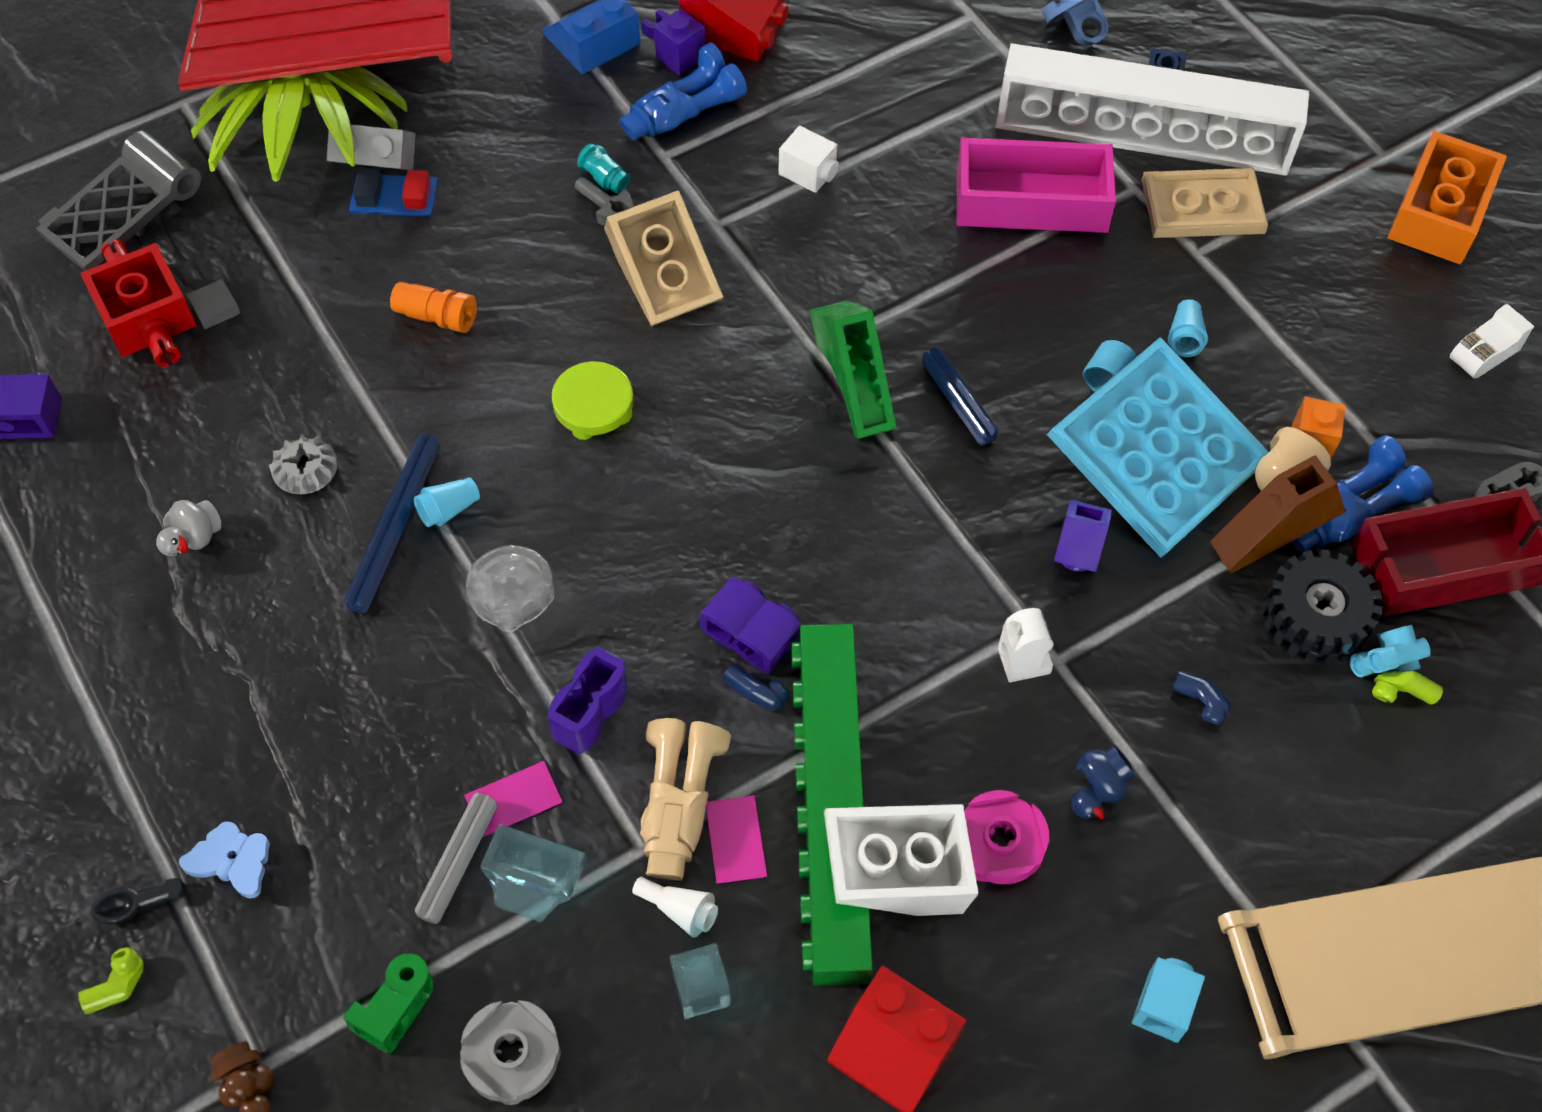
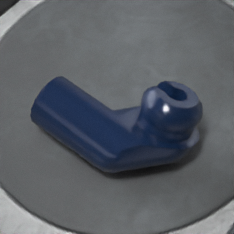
(750, 688)
(1207, 692)

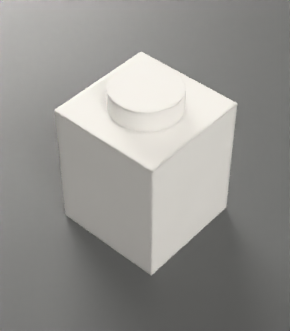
(808, 159)

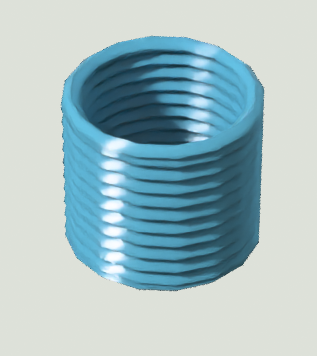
(1107, 362)

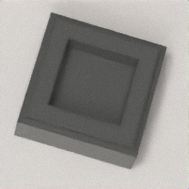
(213, 304)

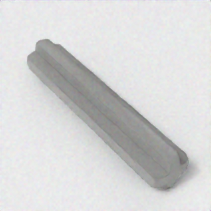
(456, 858)

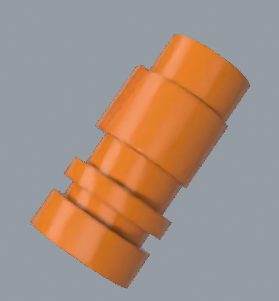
(428, 304)

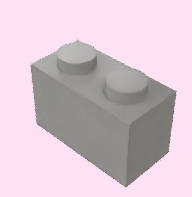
(377, 147)

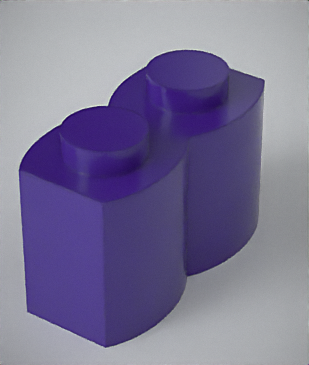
(750, 624)
(581, 706)

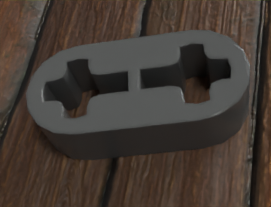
(1508, 480)

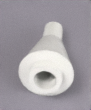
(687, 908)

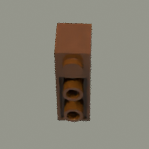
(1279, 514)

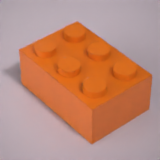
(1447, 197)

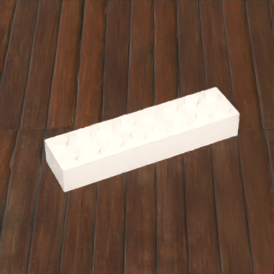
(1152, 109)

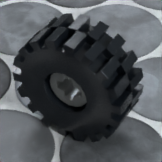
(1318, 632)

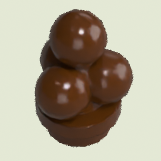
(242, 1078)

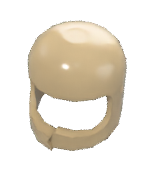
(1287, 450)

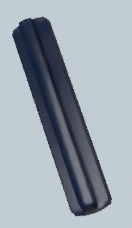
(960, 396)

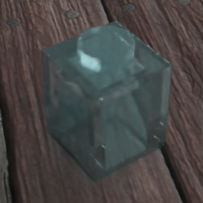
(700, 980)

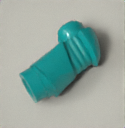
(603, 168)

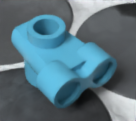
(1398, 653)

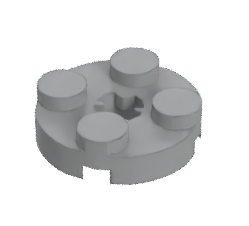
(516, 1079)

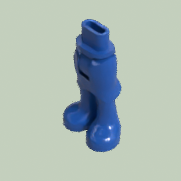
(671, 104)
(1384, 463)

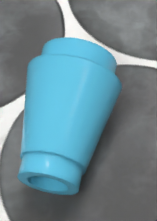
(1188, 330)
(444, 501)

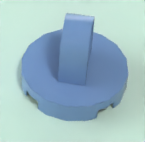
(1075, 13)

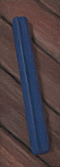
(392, 524)

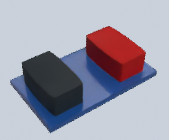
(393, 193)

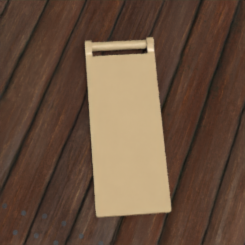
(1395, 956)

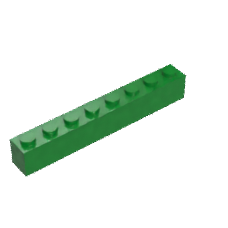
(831, 779)

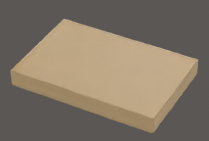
(1204, 203)

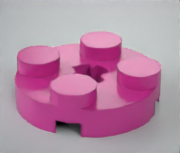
(1022, 854)

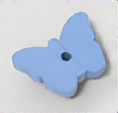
(215, 854)

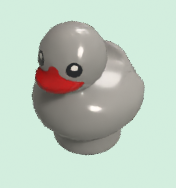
(187, 527)

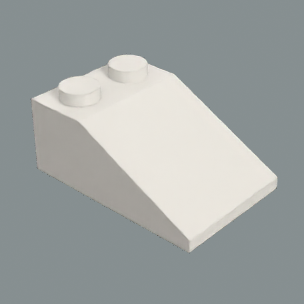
(902, 858)

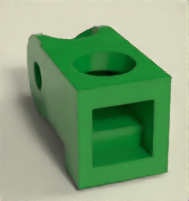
(394, 1004)

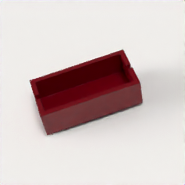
(1452, 551)

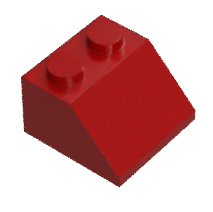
(896, 1040)

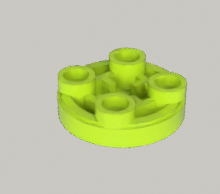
(592, 399)

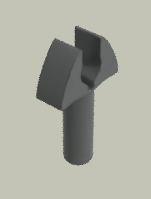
(603, 200)

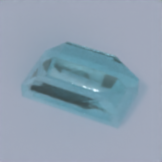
(530, 872)

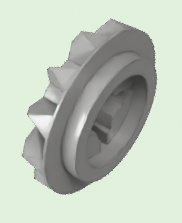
(318, 470)

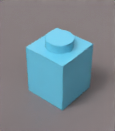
(1168, 998)

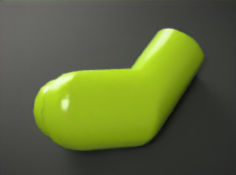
(1391, 682)
(125, 974)

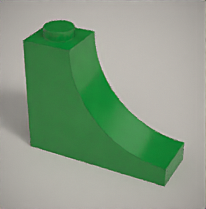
(852, 347)

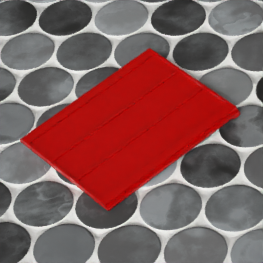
(296, 37)

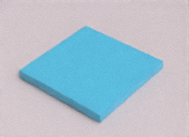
(1159, 446)

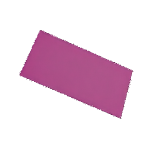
(520, 796)
(735, 839)

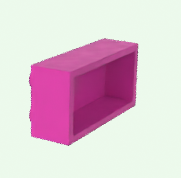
(1035, 185)

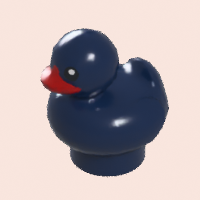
(1107, 775)

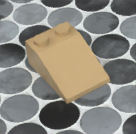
(662, 258)

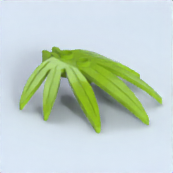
(284, 106)

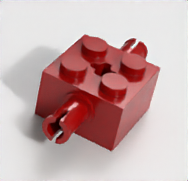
(139, 301)

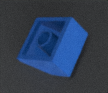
(595, 33)

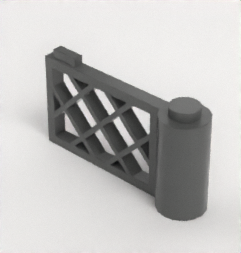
(147, 163)

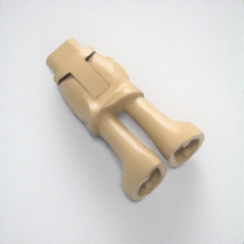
(673, 815)

